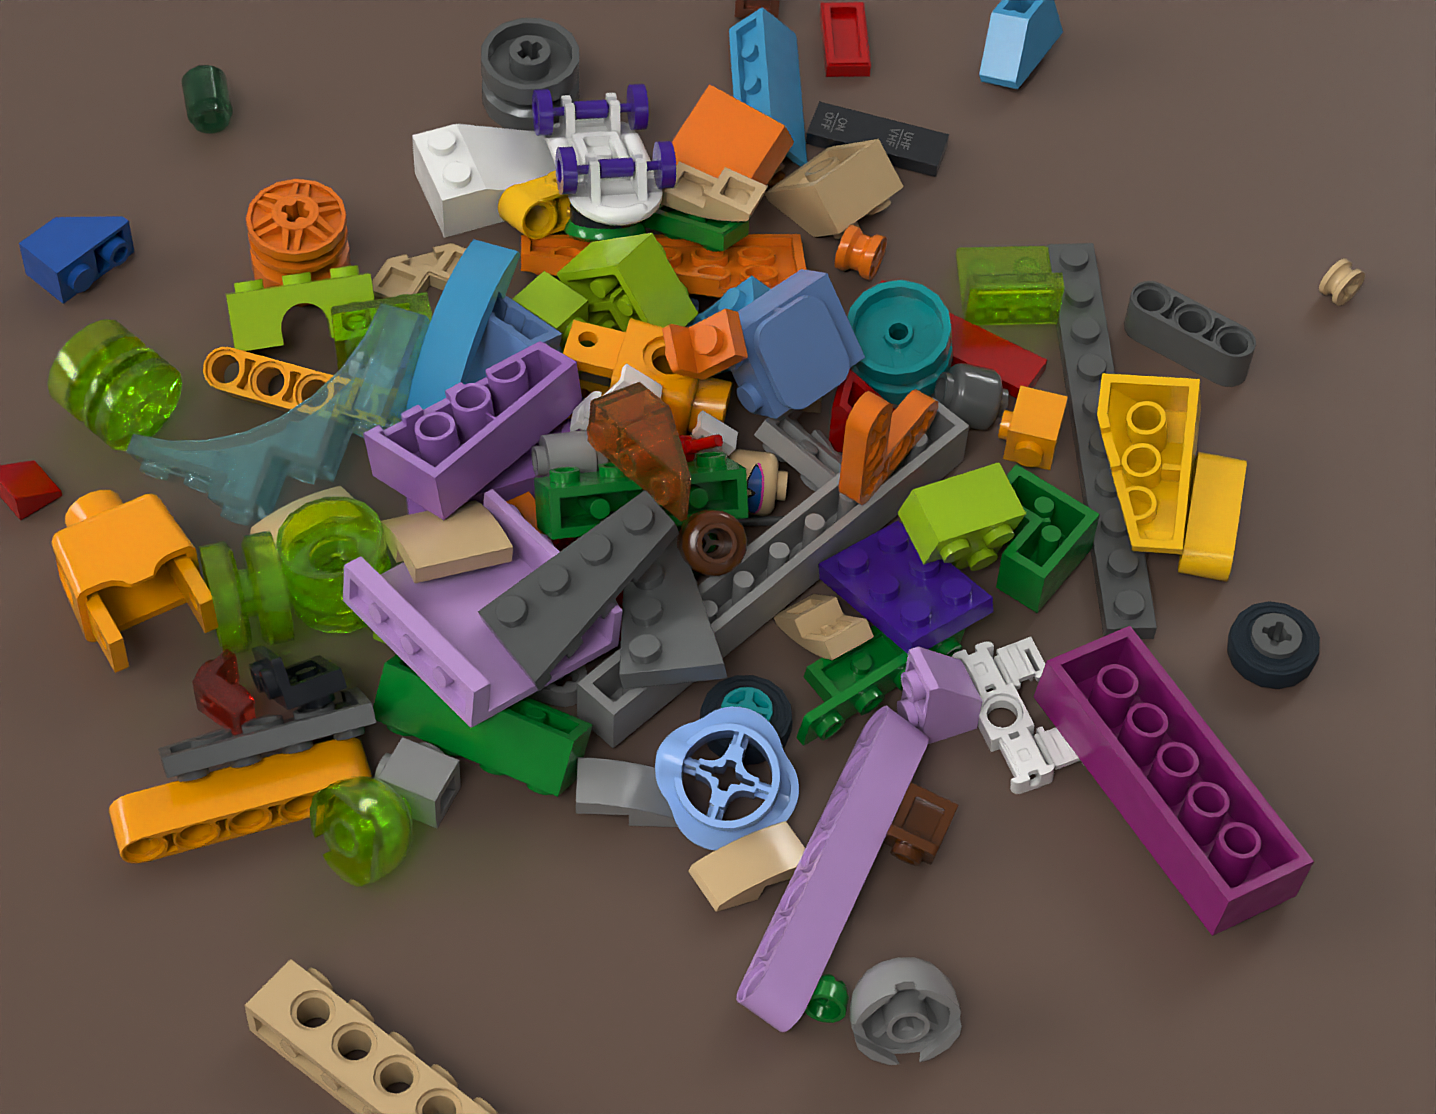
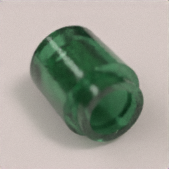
(207, 98)

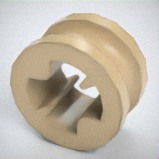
(1342, 282)

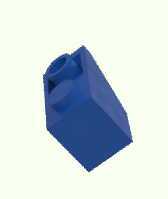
(75, 252)

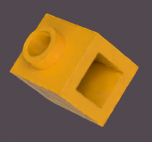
(1033, 427)

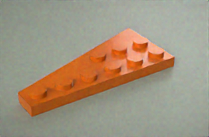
(703, 272)

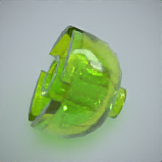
(363, 826)

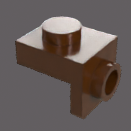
(919, 826)

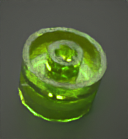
(249, 592)

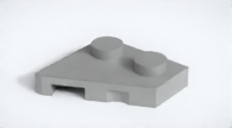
(806, 453)

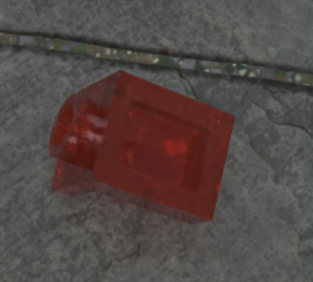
(220, 694)

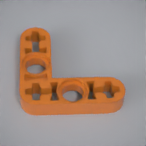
(880, 440)

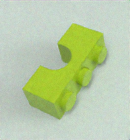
(259, 311)

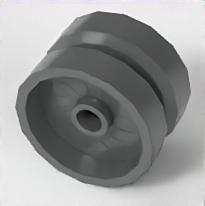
(524, 58)

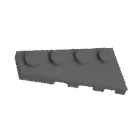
(343, 720)

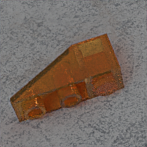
(642, 440)

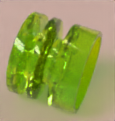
(114, 383)
(313, 552)

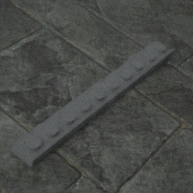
(1085, 355)

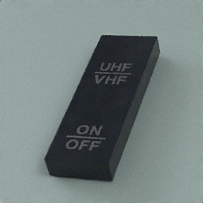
(904, 144)

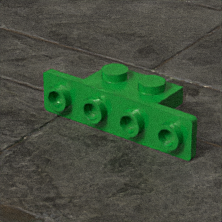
(858, 682)

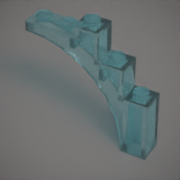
(249, 468)

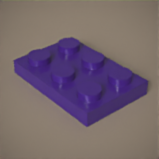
(900, 594)

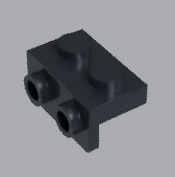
(306, 682)

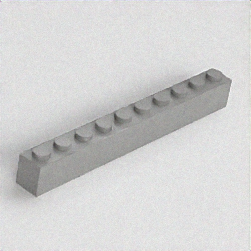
(776, 572)

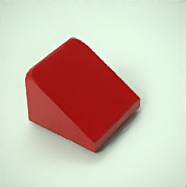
(26, 488)

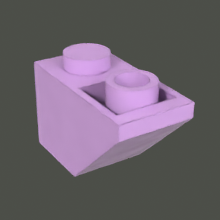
(938, 695)

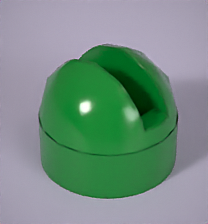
(834, 1002)

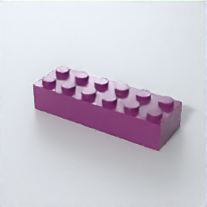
(1172, 780)

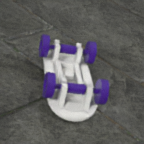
(604, 159)

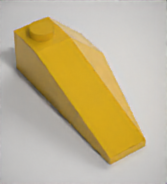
(1151, 452)

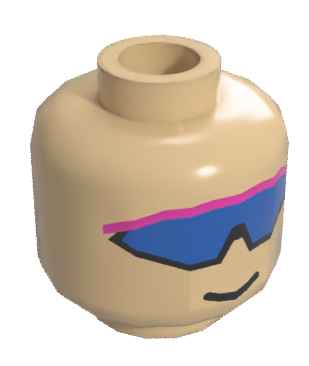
(764, 480)

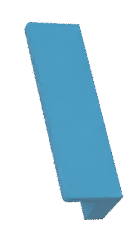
(769, 74)

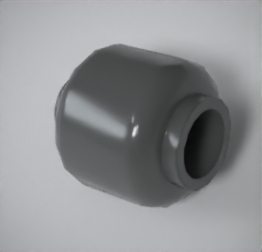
(972, 394)

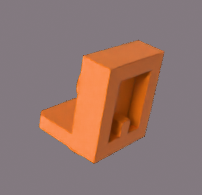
(705, 346)

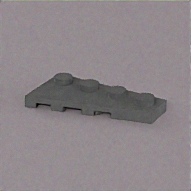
(561, 599)
(667, 628)

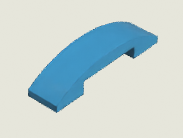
(460, 320)

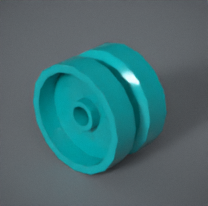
(903, 338)

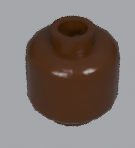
(729, 542)

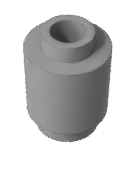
(565, 450)

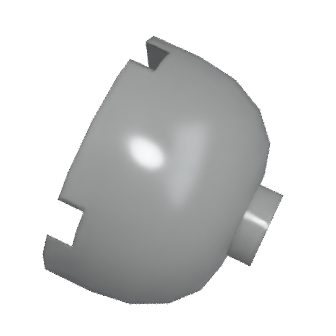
(904, 1009)

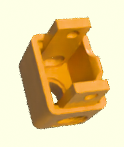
(644, 350)
(127, 567)

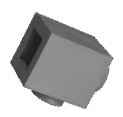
(423, 778)

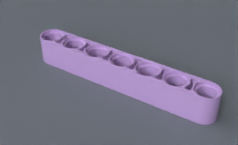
(832, 870)

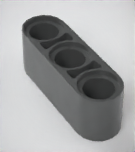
(1189, 333)

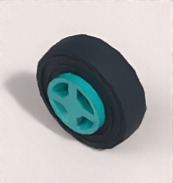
(754, 694)

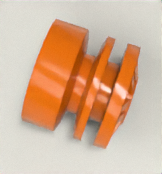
(297, 230)

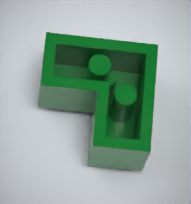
(1046, 541)

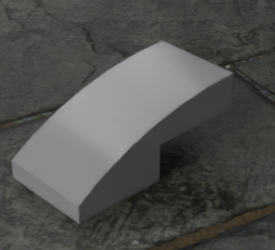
(621, 789)

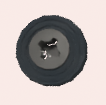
(1255, 641)

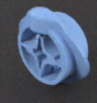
(744, 727)

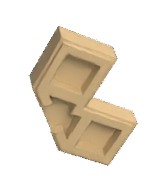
(416, 274)

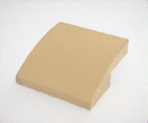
(450, 546)

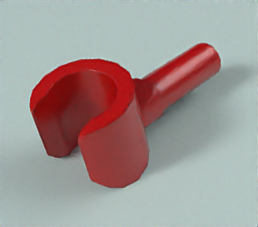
(692, 445)

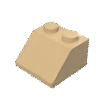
(837, 188)

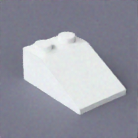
(471, 166)

